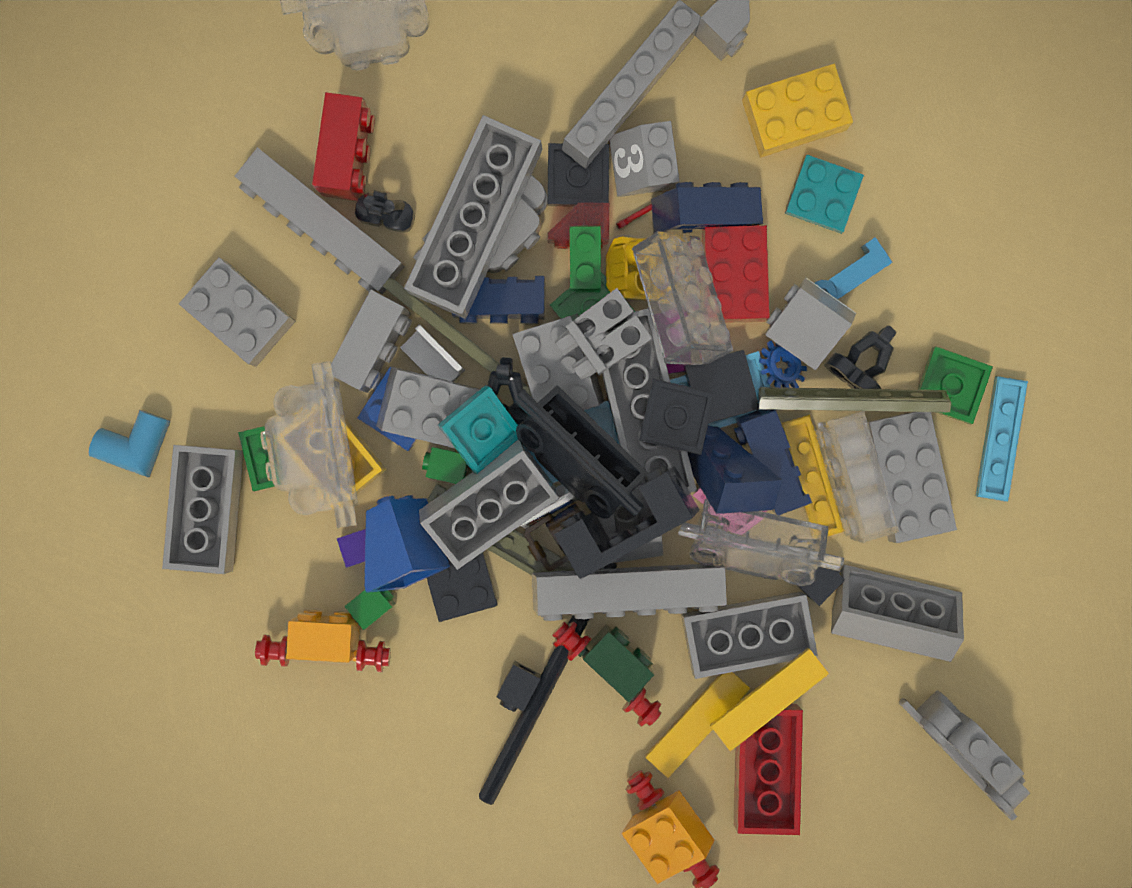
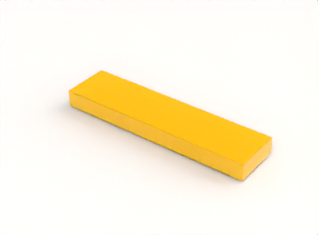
(813, 478)
(769, 699)
(695, 723)

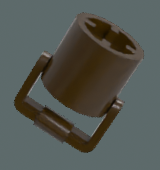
(553, 526)

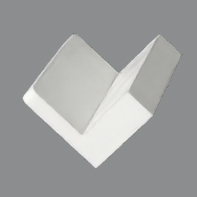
(431, 356)

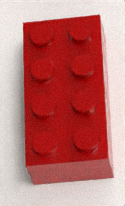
(770, 777)

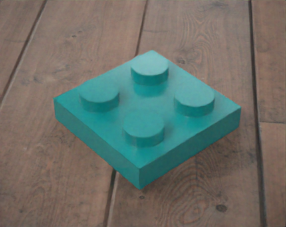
(824, 194)
(480, 429)

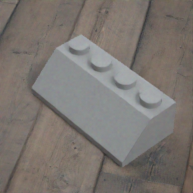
(898, 613)

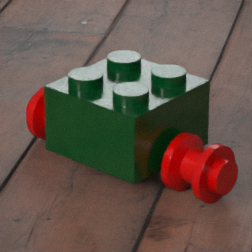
(616, 663)

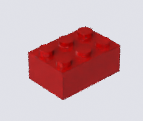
(343, 147)
(739, 270)

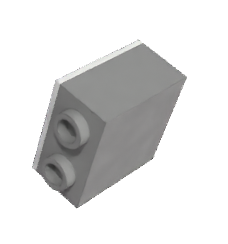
(809, 323)

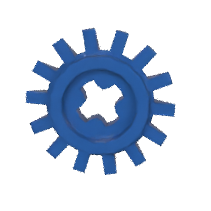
(790, 374)

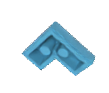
(133, 453)

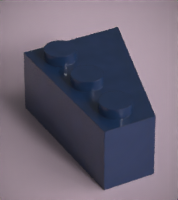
(707, 206)

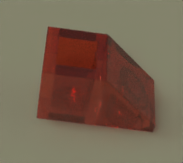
(581, 215)

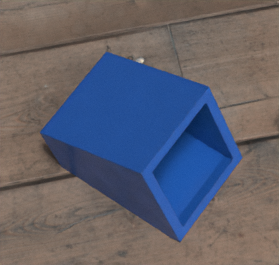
(398, 546)

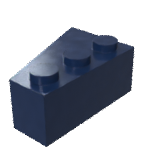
(508, 300)
(767, 442)
(733, 476)

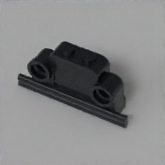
(579, 453)

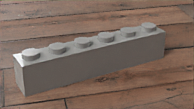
(631, 84)
(319, 220)

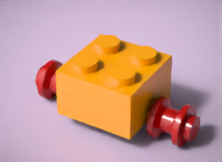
(323, 639)
(668, 834)

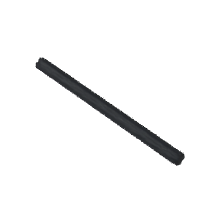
(529, 717)

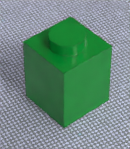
(444, 465)
(370, 606)

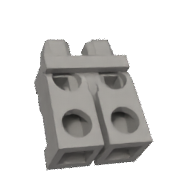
(593, 337)

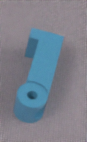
(858, 272)

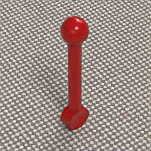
(626, 221)

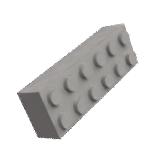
(474, 217)
(628, 393)
(629, 589)

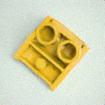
(623, 270)

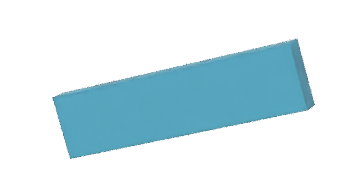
(1001, 438)

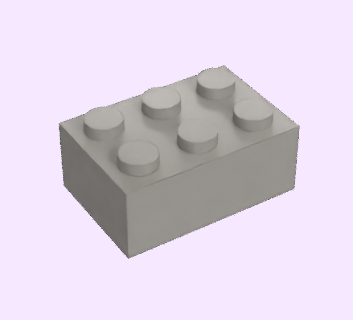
(237, 312)
(370, 342)
(548, 367)
(418, 403)

